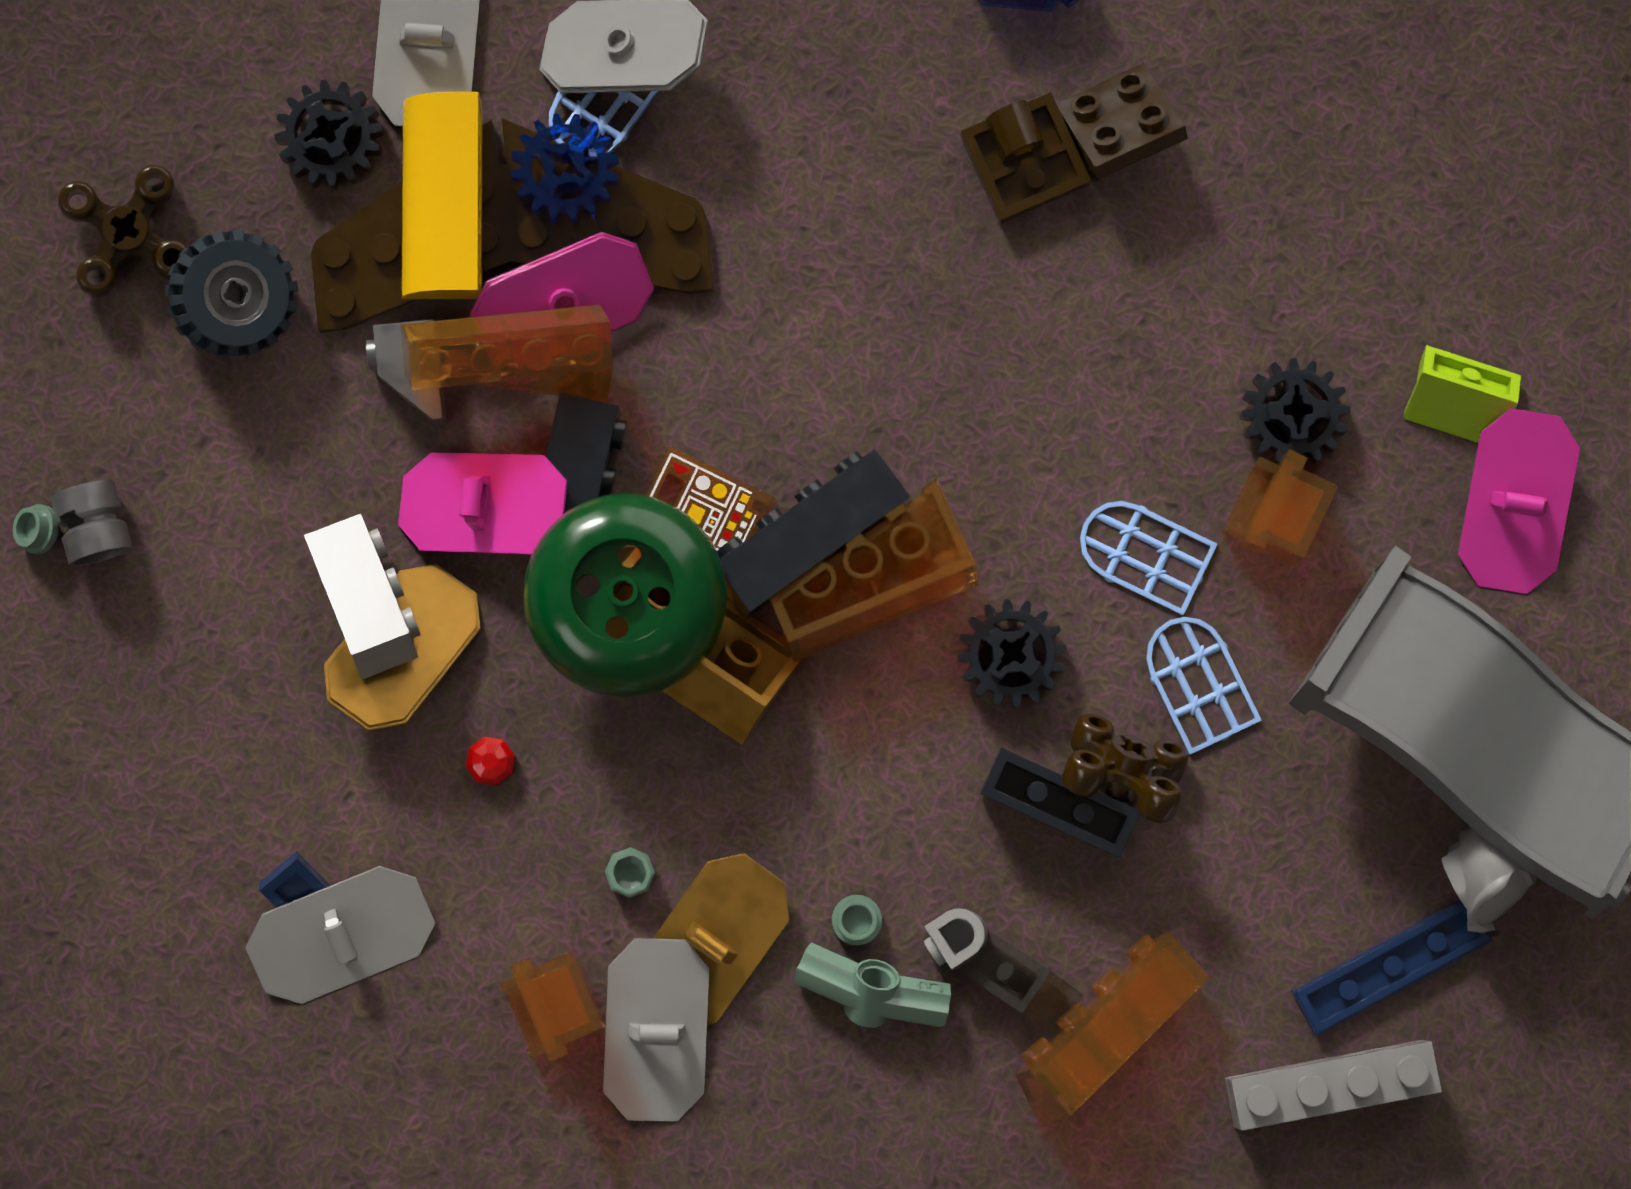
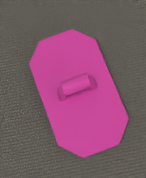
(587, 273)
(1518, 501)
(481, 502)

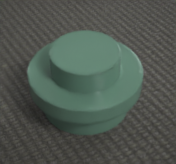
(36, 528)
(856, 920)

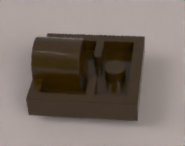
(1121, 121)
(1025, 157)

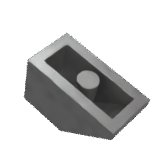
(386, 356)

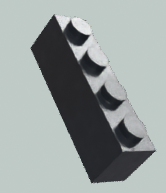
(810, 530)

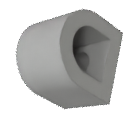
(956, 937)

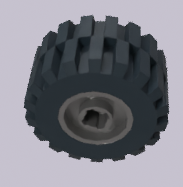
(231, 293)

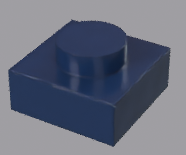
(291, 881)

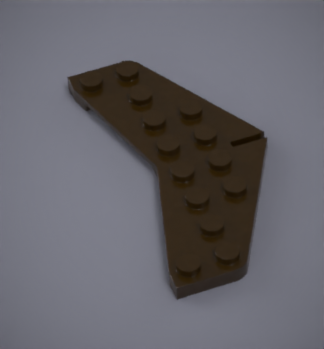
(361, 257)

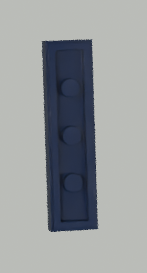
(1388, 968)

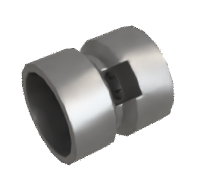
(91, 522)

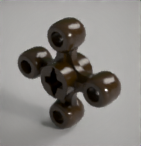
(104, 218)
(1125, 768)

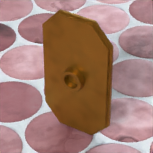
(447, 623)
(730, 922)

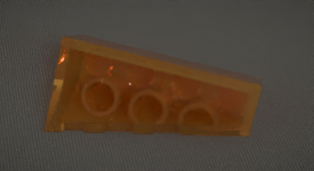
(515, 351)
(879, 577)
(1109, 1027)

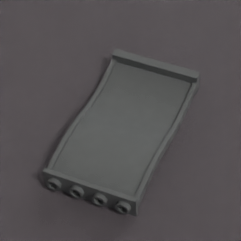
(1482, 729)

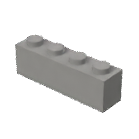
(1333, 1084)

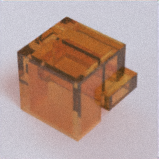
(1280, 508)
(553, 1004)

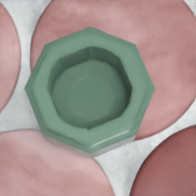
(630, 872)

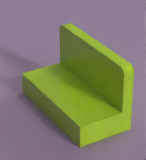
(1460, 394)

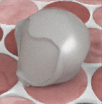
(1484, 879)

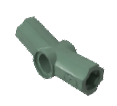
(872, 989)

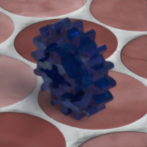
(551, 185)

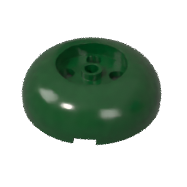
(659, 643)

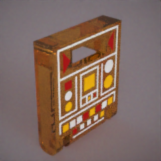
(712, 497)

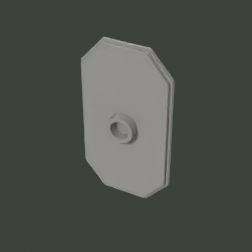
(624, 46)
(423, 50)
(340, 935)
(656, 1029)

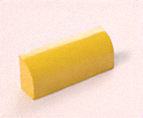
(442, 196)

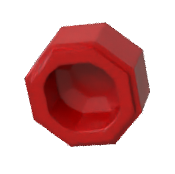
(490, 761)

